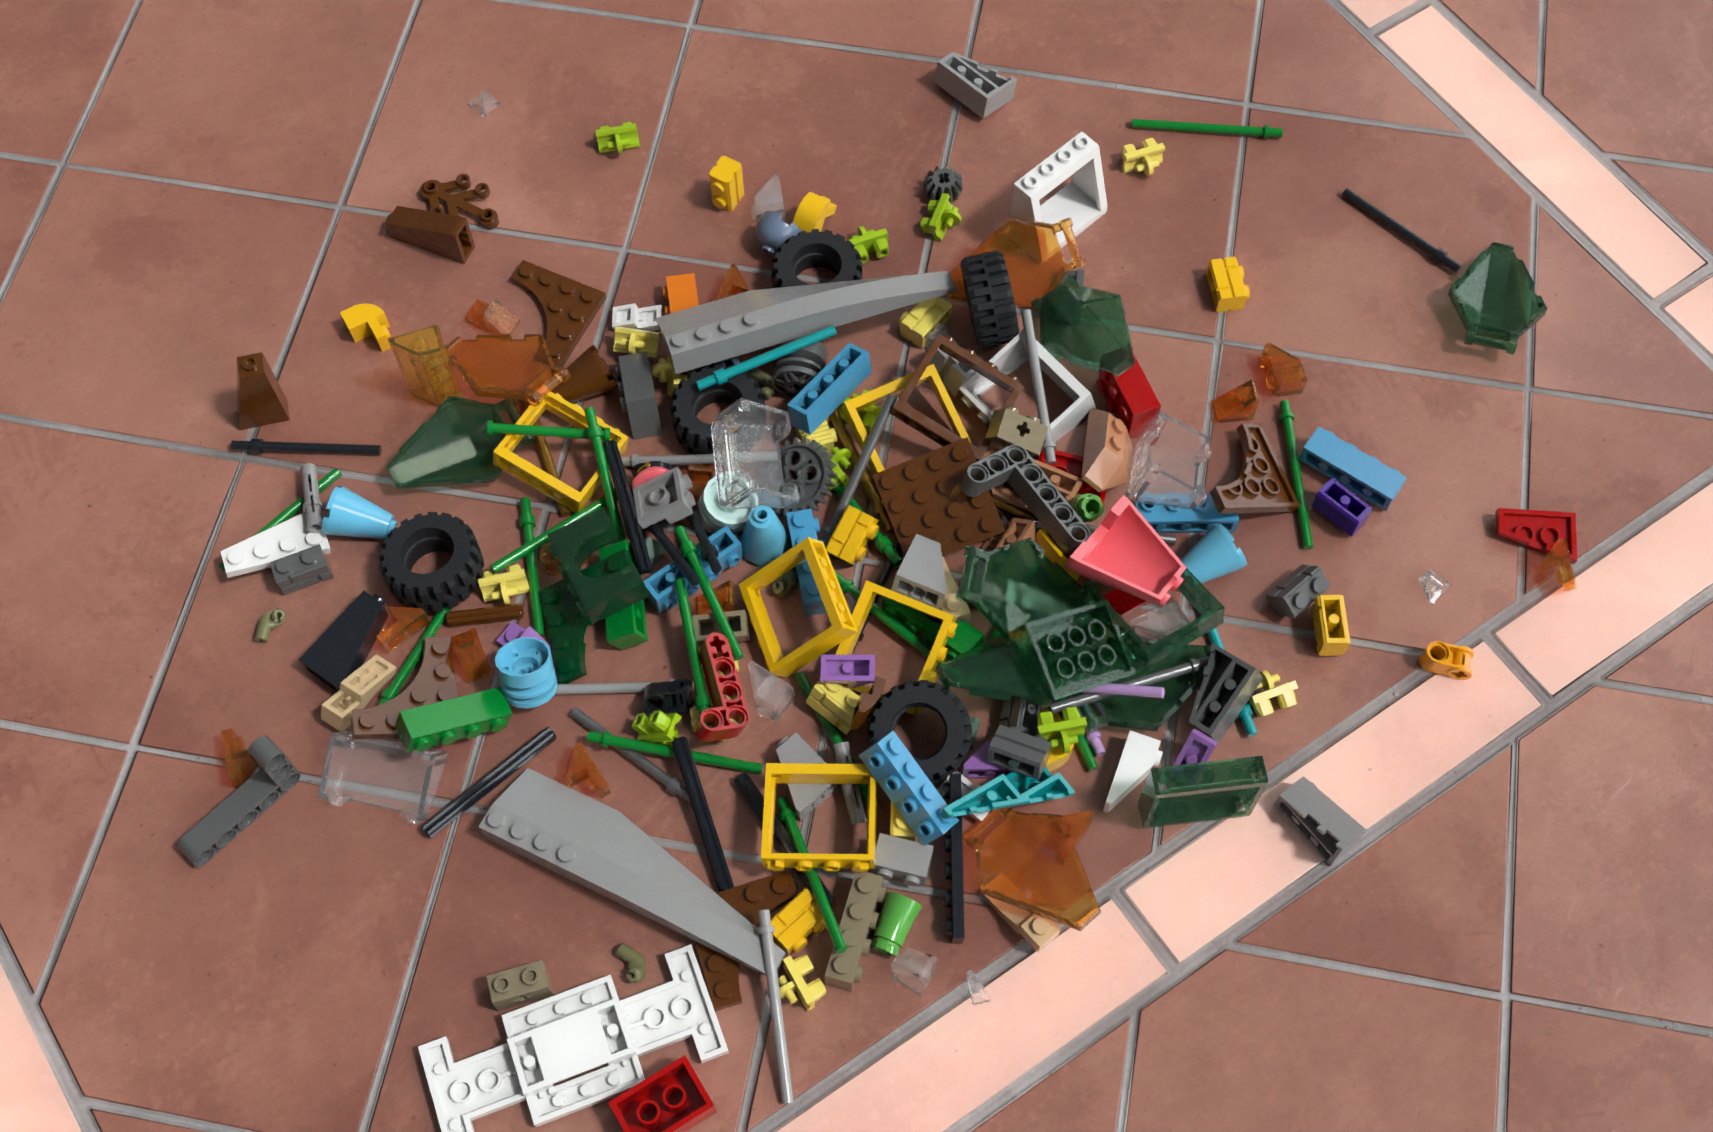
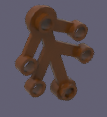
(434, 191)

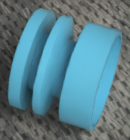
(526, 672)

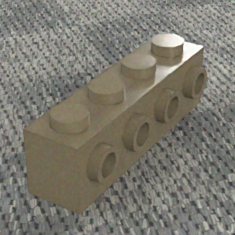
(855, 926)

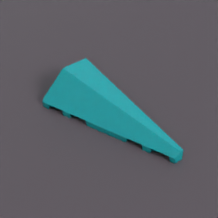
(1010, 791)

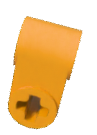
(1451, 662)

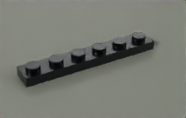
(954, 869)

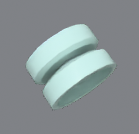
(716, 516)

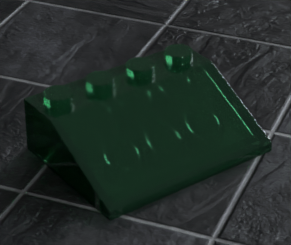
(1073, 650)

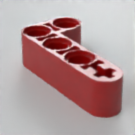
(715, 657)

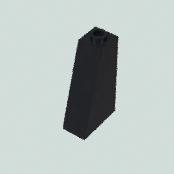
(346, 641)

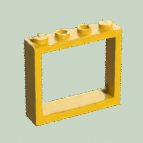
(894, 388)
(539, 479)
(831, 595)
(938, 650)
(817, 774)

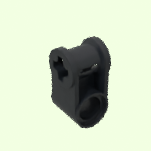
(669, 696)

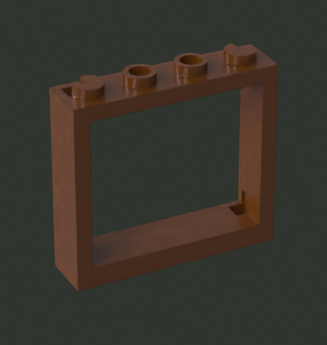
(969, 358)

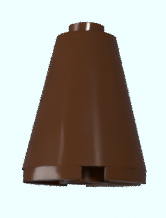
(588, 377)

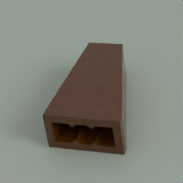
(432, 231)
(258, 393)

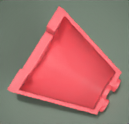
(1129, 556)

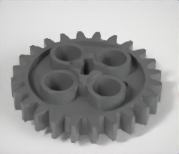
(810, 490)

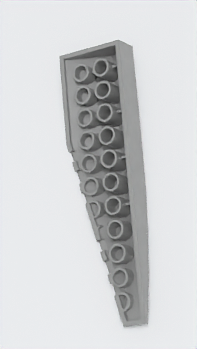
(786, 313)
(617, 861)

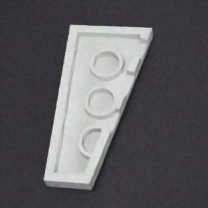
(271, 545)

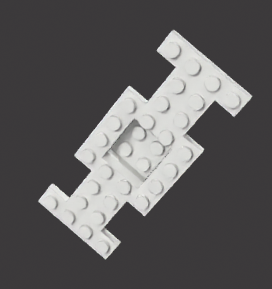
(570, 1037)

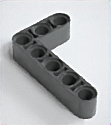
(1035, 490)
(243, 805)

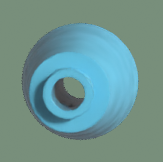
(356, 516)
(764, 537)
(1214, 555)

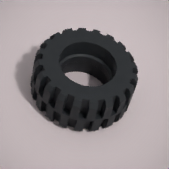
(815, 250)
(990, 298)
(689, 401)
(419, 538)
(942, 701)

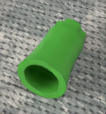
(1087, 506)
(894, 923)

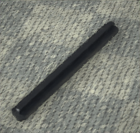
(627, 507)
(488, 782)
(702, 814)
(781, 835)

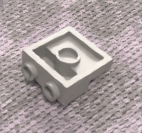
(664, 498)

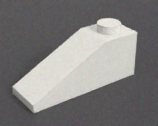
(1134, 766)

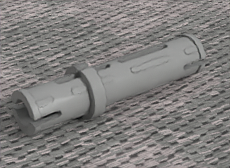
(314, 519)
(851, 791)

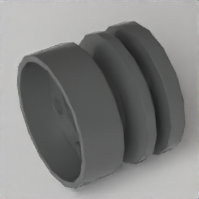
(798, 368)

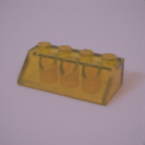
(426, 365)

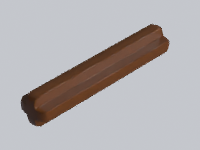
(484, 615)

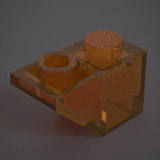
(1283, 371)

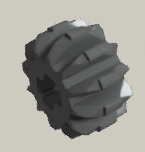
(941, 182)

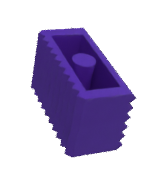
(1341, 507)

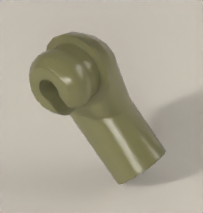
(765, 380)
(785, 585)
(267, 623)
(635, 962)

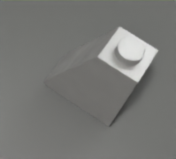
(922, 573)
(803, 796)

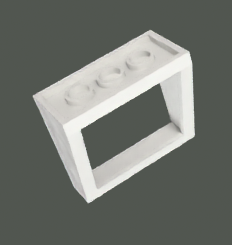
(1080, 200)
(1013, 357)

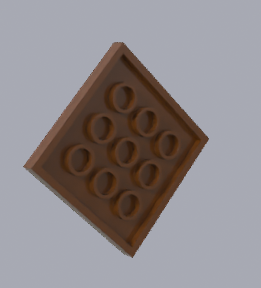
(927, 500)

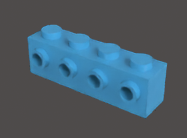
(829, 388)
(1352, 468)
(1183, 520)
(800, 526)
(662, 586)
(907, 787)

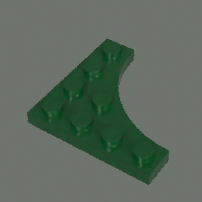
(565, 622)

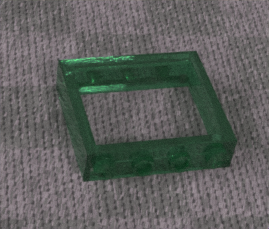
(1193, 591)
(1202, 791)

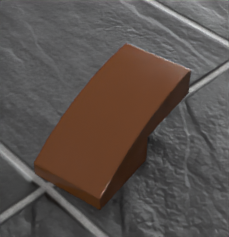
(866, 703)

